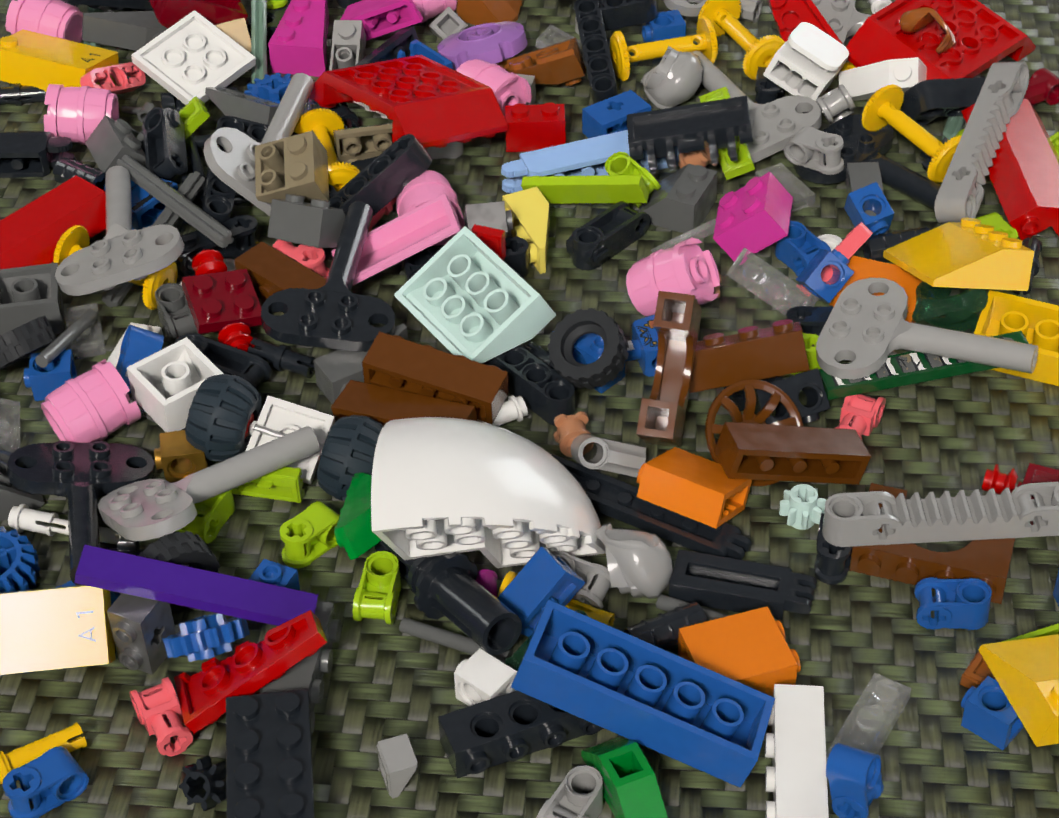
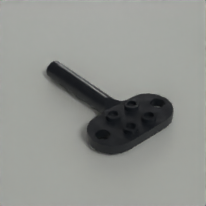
(871, 146)
(332, 314)
(81, 475)

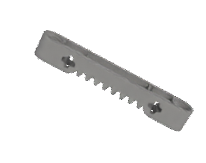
(997, 102)
(856, 516)

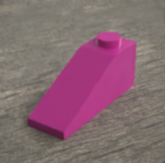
(383, 16)

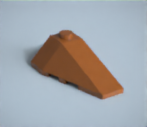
(488, 11)
(550, 64)

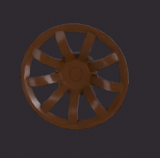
(748, 414)

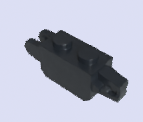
(31, 153)

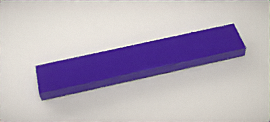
(191, 587)

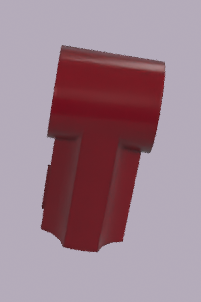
(1043, 87)

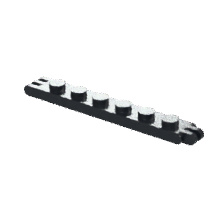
(621, 503)

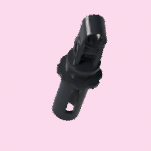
(449, 588)

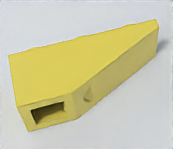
(531, 223)

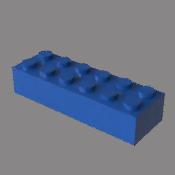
(644, 693)

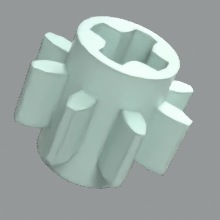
(802, 506)

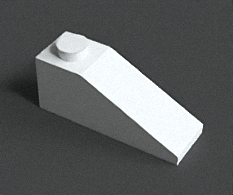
(867, 79)

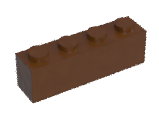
(275, 271)
(749, 355)
(436, 374)
(391, 404)
(791, 453)

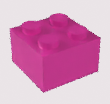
(753, 216)

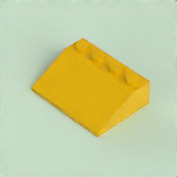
(965, 257)
(1030, 681)

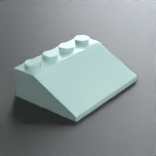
(474, 300)

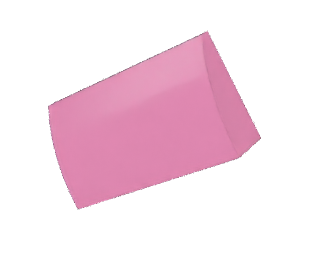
(406, 236)

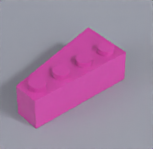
(301, 39)

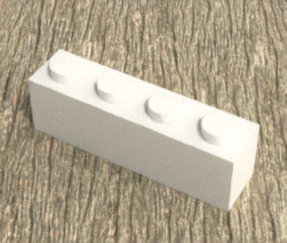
(797, 753)

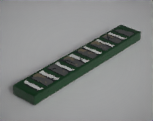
(906, 370)

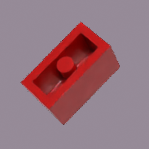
(534, 126)

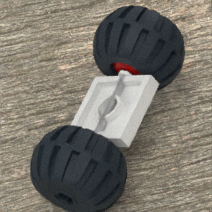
(228, 422)

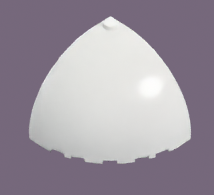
(475, 488)

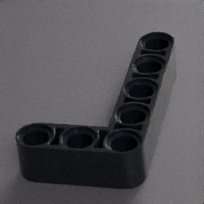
(593, 20)
(218, 196)
(536, 383)

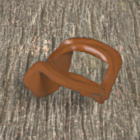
(918, 18)

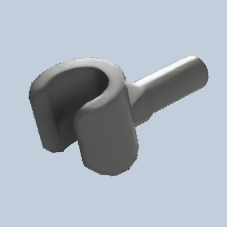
(141, 112)

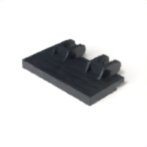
(689, 128)

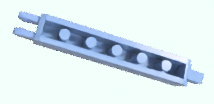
(575, 158)

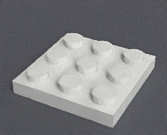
(193, 57)

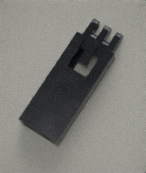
(740, 584)

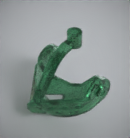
(963, 307)

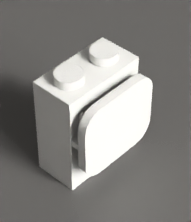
(807, 62)

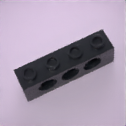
(505, 731)

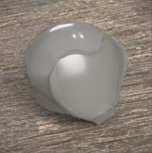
(673, 79)
(636, 561)

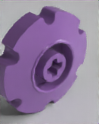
(485, 42)

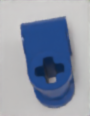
(798, 247)
(135, 346)
(955, 603)
(853, 780)
(46, 782)

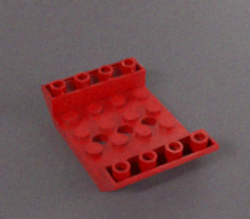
(970, 22)
(419, 98)

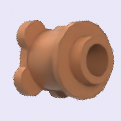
(699, 157)
(568, 429)

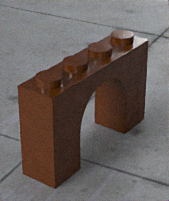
(677, 328)
(910, 563)

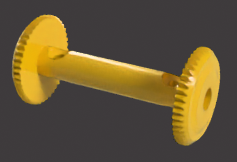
(725, 16)
(621, 59)
(885, 108)
(323, 123)
(78, 238)

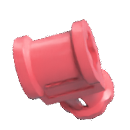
(306, 255)
(861, 413)
(161, 715)

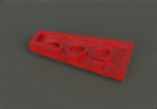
(791, 13)
(248, 670)

